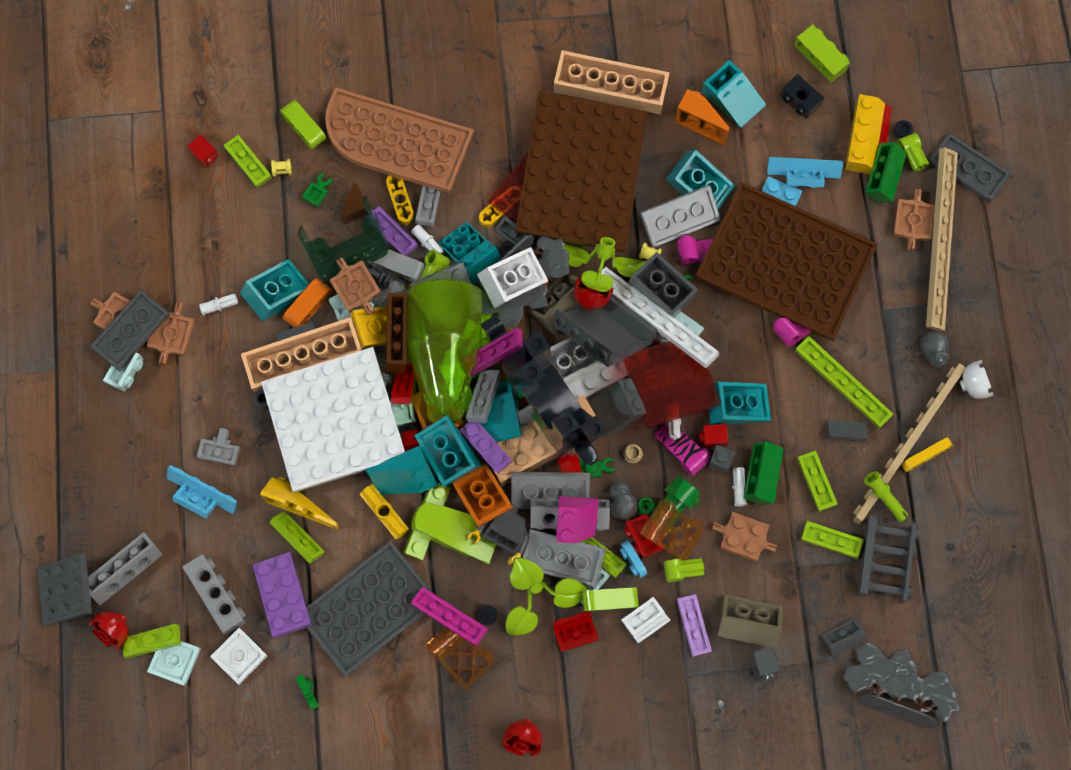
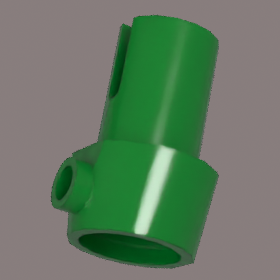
(682, 494)

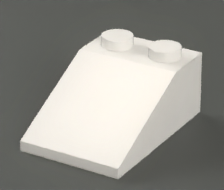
(512, 277)

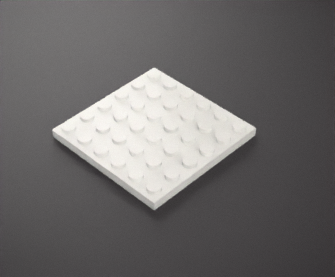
(332, 419)

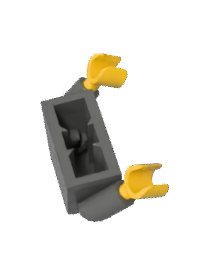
(505, 531)

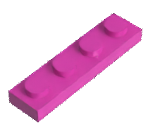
(497, 350)
(449, 616)

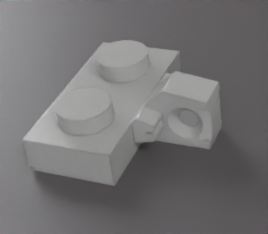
(219, 449)

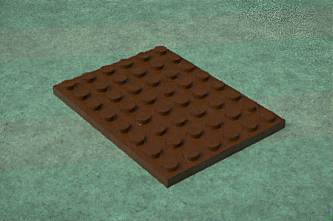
(581, 171)
(786, 261)

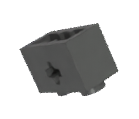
(764, 664)

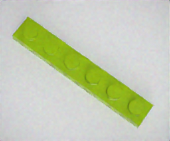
(844, 382)

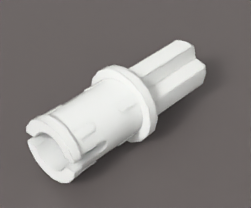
(426, 239)
(218, 304)
(674, 429)
(739, 486)

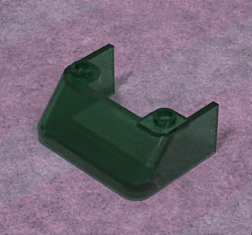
(365, 247)

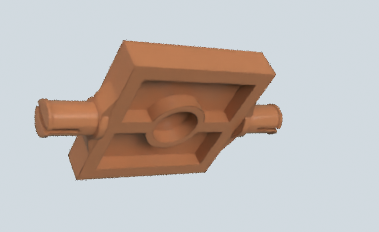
(914, 220)
(355, 286)
(109, 309)
(172, 335)
(744, 537)

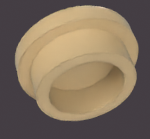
(632, 453)

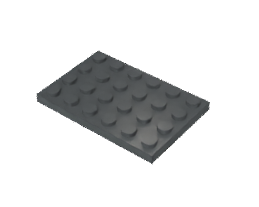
(366, 609)

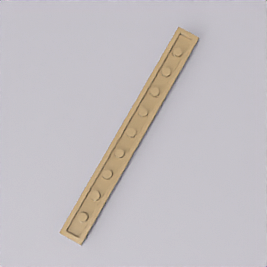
(941, 239)
(912, 435)

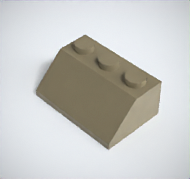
(559, 295)
(750, 621)

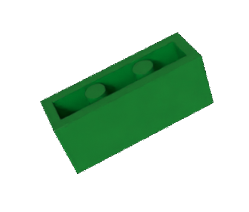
(886, 172)
(763, 473)

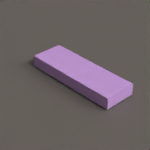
(694, 625)

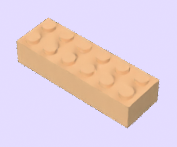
(611, 82)
(300, 352)
(530, 449)

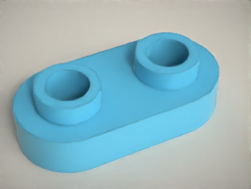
(629, 553)

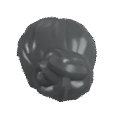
(935, 348)
(622, 503)

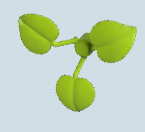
(605, 250)
(529, 576)

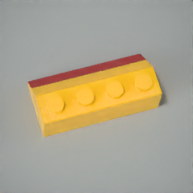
(868, 129)

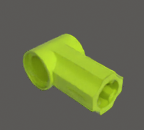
(914, 155)
(434, 262)
(678, 570)

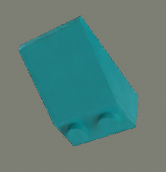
(695, 172)
(274, 289)
(740, 404)
(447, 451)
(404, 473)

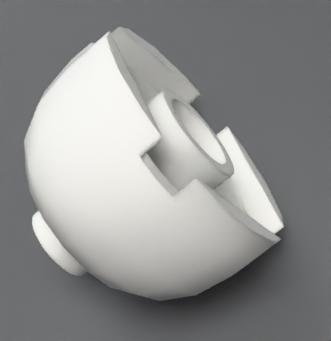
(976, 381)

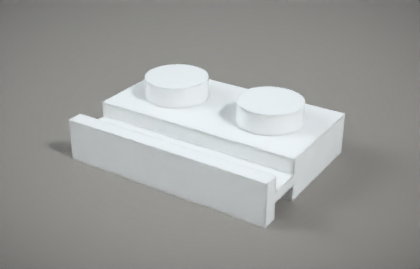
(645, 620)

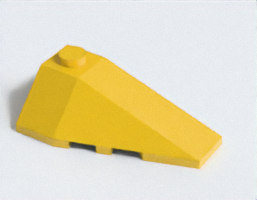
(280, 494)

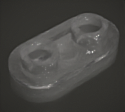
(381, 299)

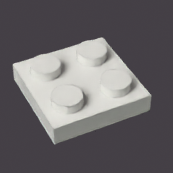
(238, 656)

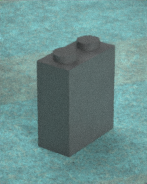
(618, 406)

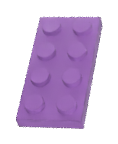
(282, 595)

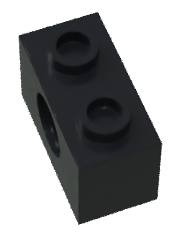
(799, 87)

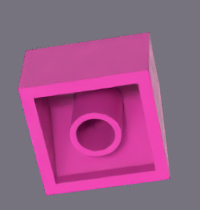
(576, 519)

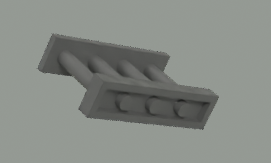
(868, 566)

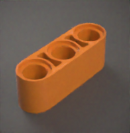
(307, 303)

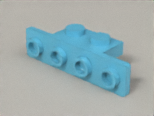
(804, 171)
(197, 495)

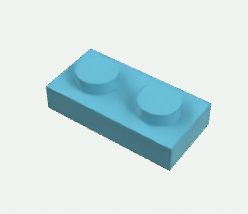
(782, 191)

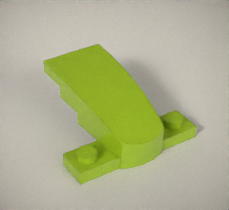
(446, 528)

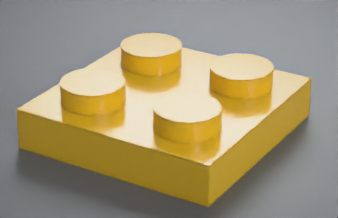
(370, 328)

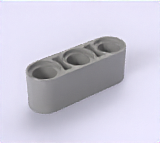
(400, 266)

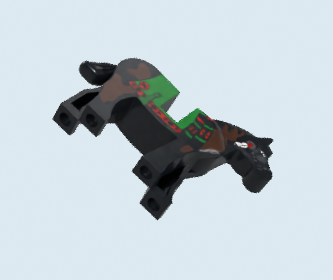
(549, 396)

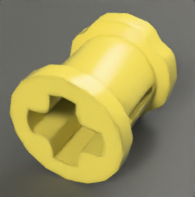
(281, 167)
(647, 252)

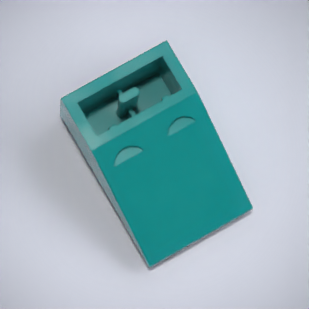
(733, 94)
(471, 248)
(503, 418)

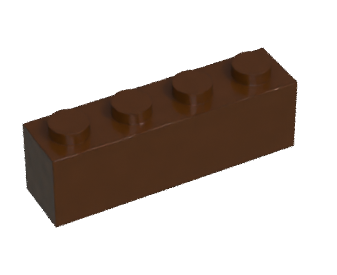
(396, 333)

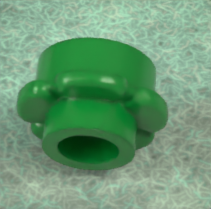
(646, 501)

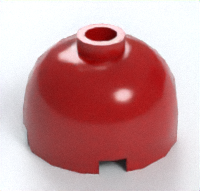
(590, 298)
(110, 628)
(523, 737)

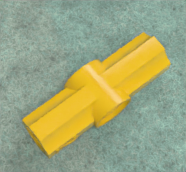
(377, 502)

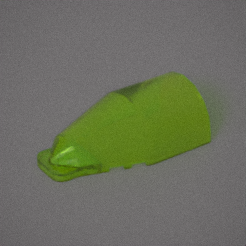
(443, 342)

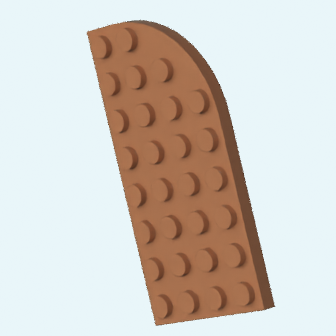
(396, 140)

